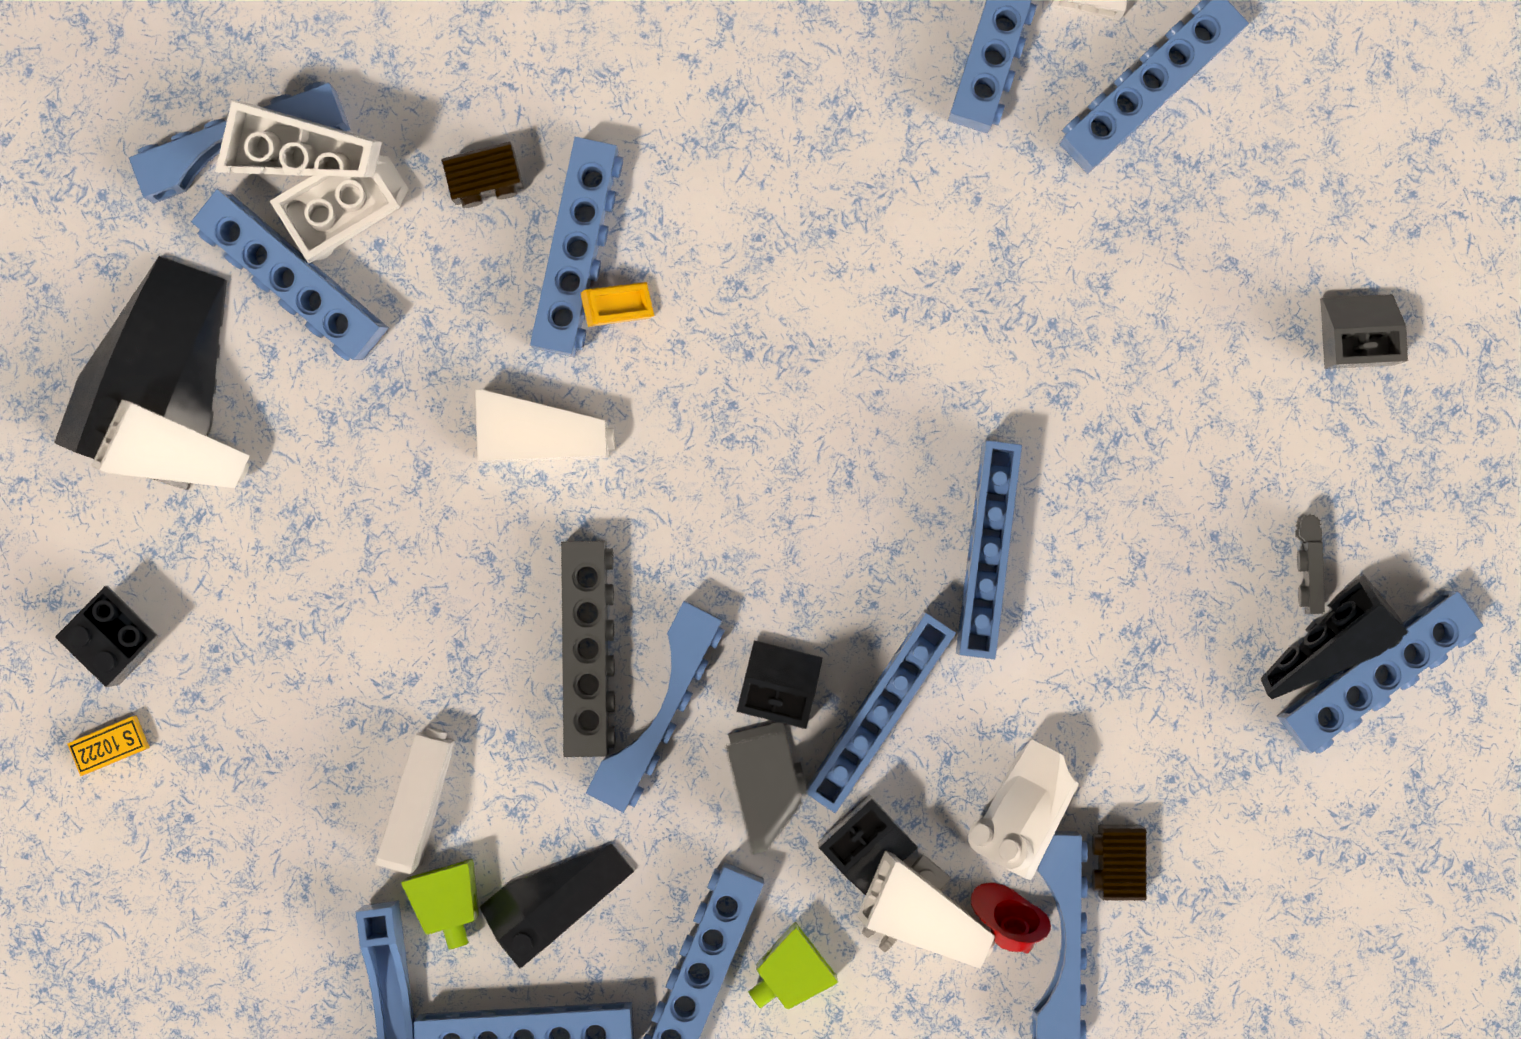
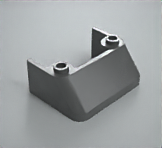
(765, 782)

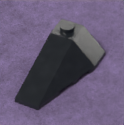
(1352, 633)
(544, 905)

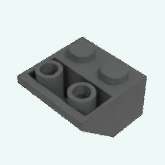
(1363, 332)

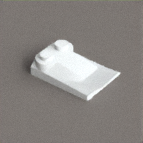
(334, 209)
(1025, 810)

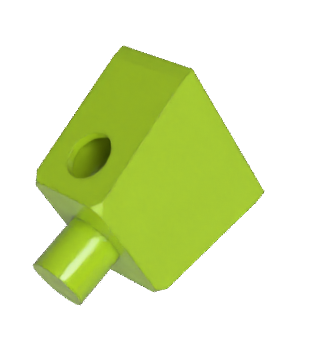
(445, 900)
(792, 971)

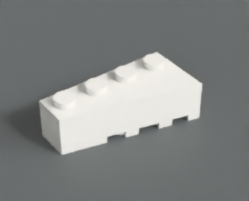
(278, 143)

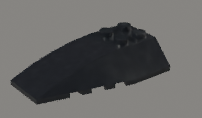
(153, 356)

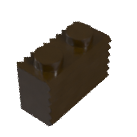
(483, 174)
(1120, 862)

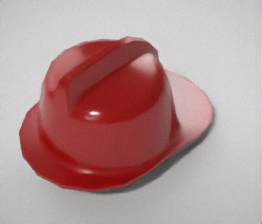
(1010, 917)

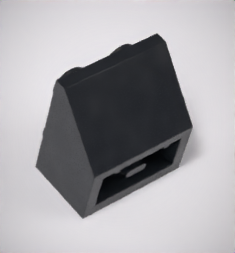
(108, 638)
(780, 684)
(861, 841)

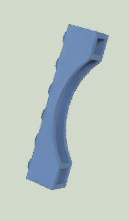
(172, 167)
(621, 772)
(387, 969)
(1060, 1007)

